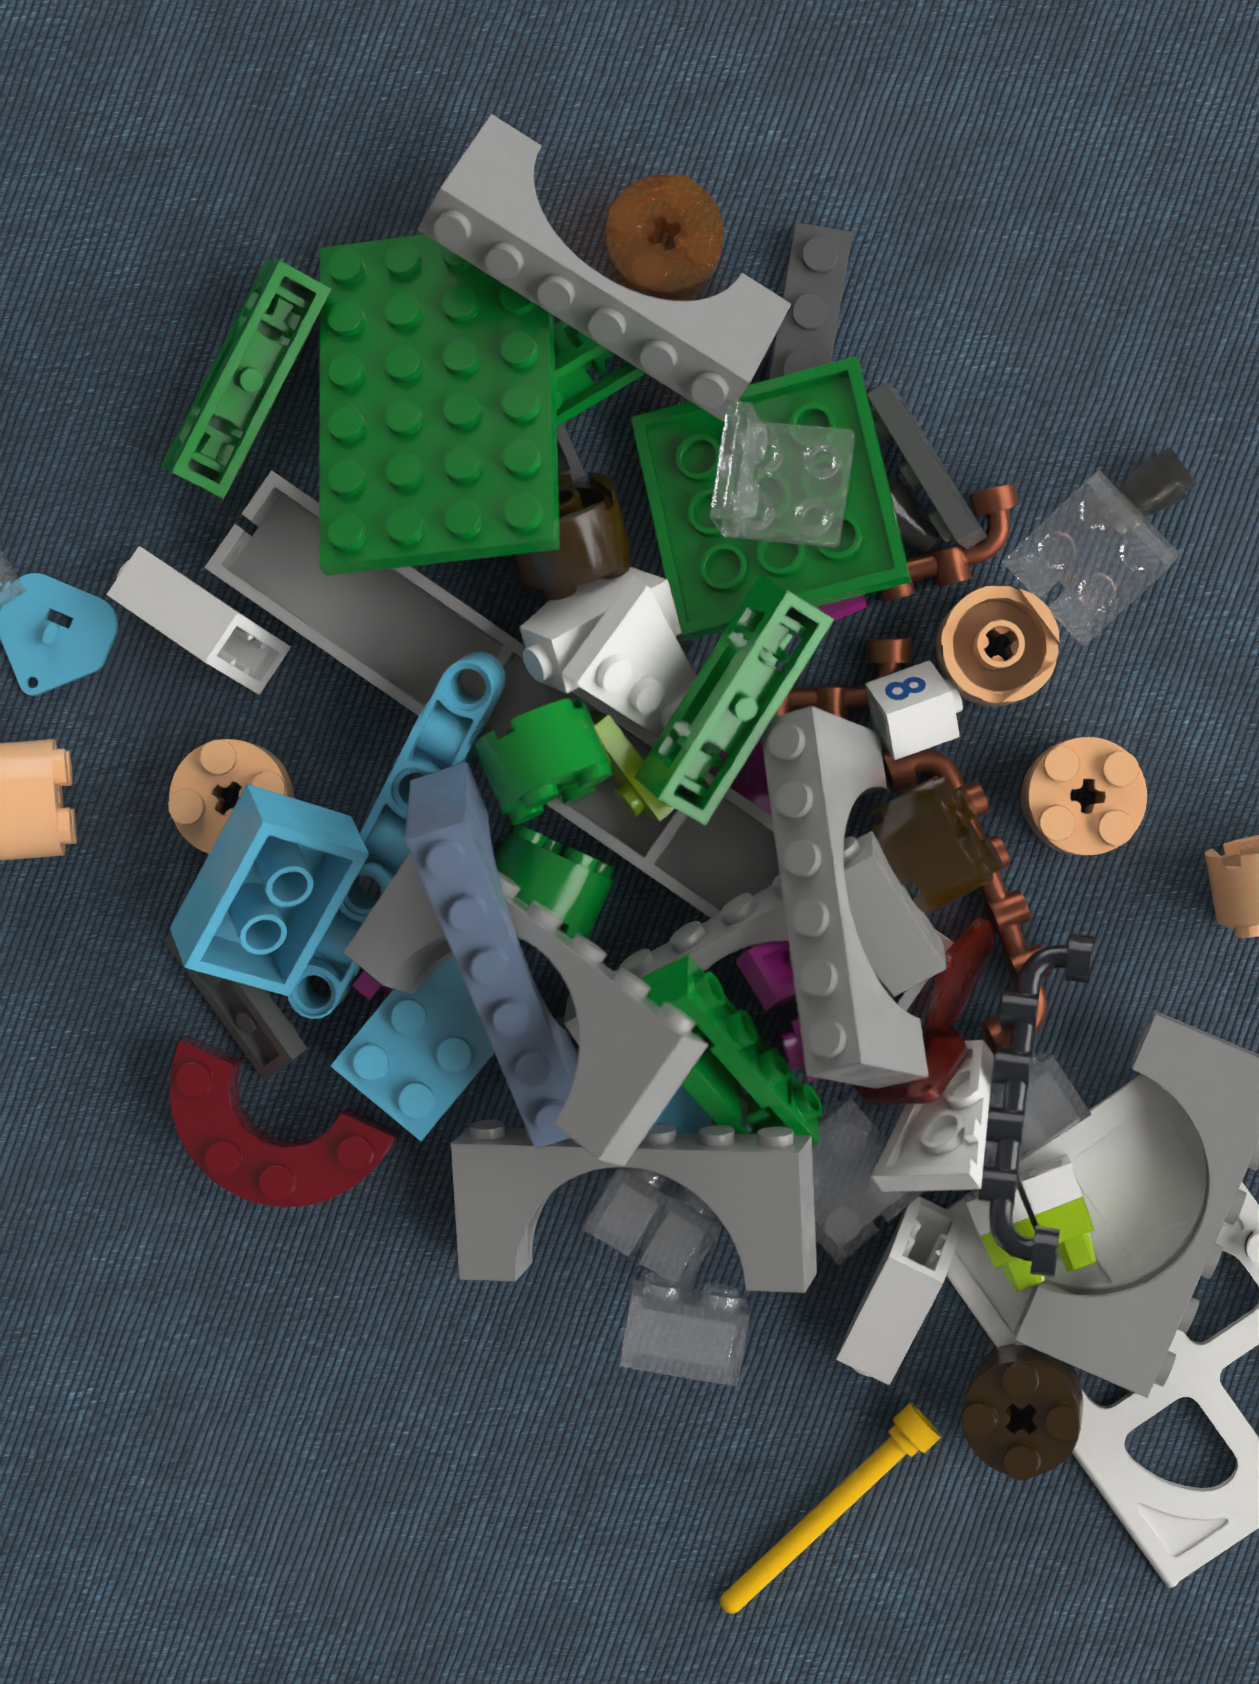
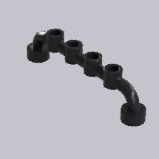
(1006, 1124)

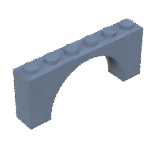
(457, 866)

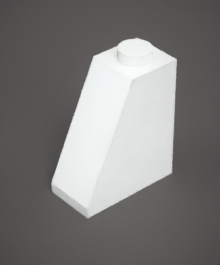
(198, 620)
(564, 624)
(901, 1290)

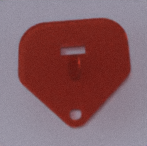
(962, 969)
(943, 1055)

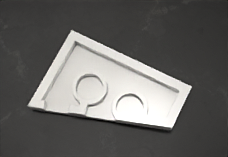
(634, 660)
(942, 1140)

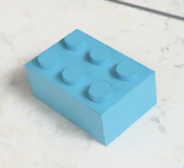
(268, 890)
(419, 1050)

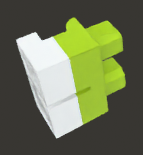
(1056, 1204)

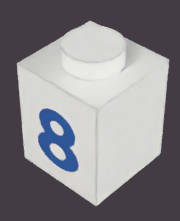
(914, 709)

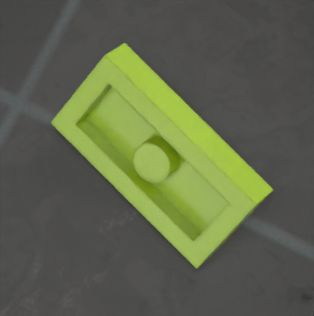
(625, 765)

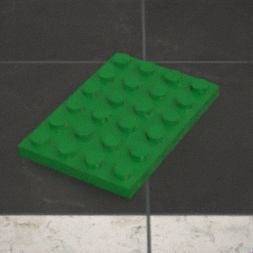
(431, 411)

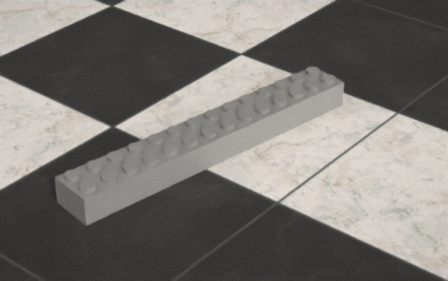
(407, 633)

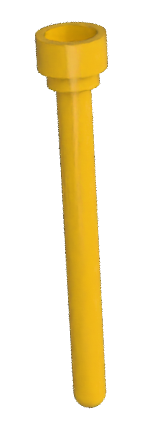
(908, 1436)

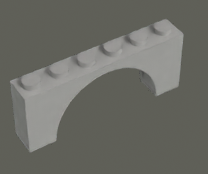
(496, 223)
(888, 922)
(845, 1015)
(628, 1045)
(750, 1181)
(1129, 1326)

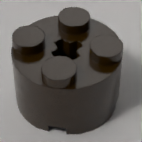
(589, 536)
(934, 843)
(1022, 1442)

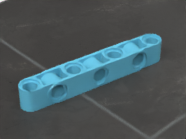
(437, 741)

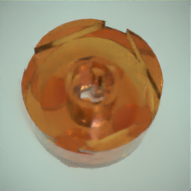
(678, 208)

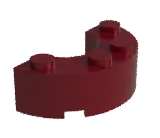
(249, 1160)

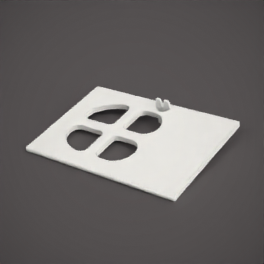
(1143, 1191)

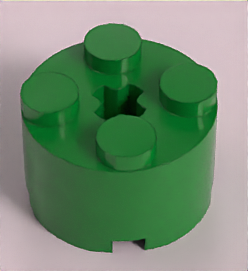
(544, 758)
(567, 885)

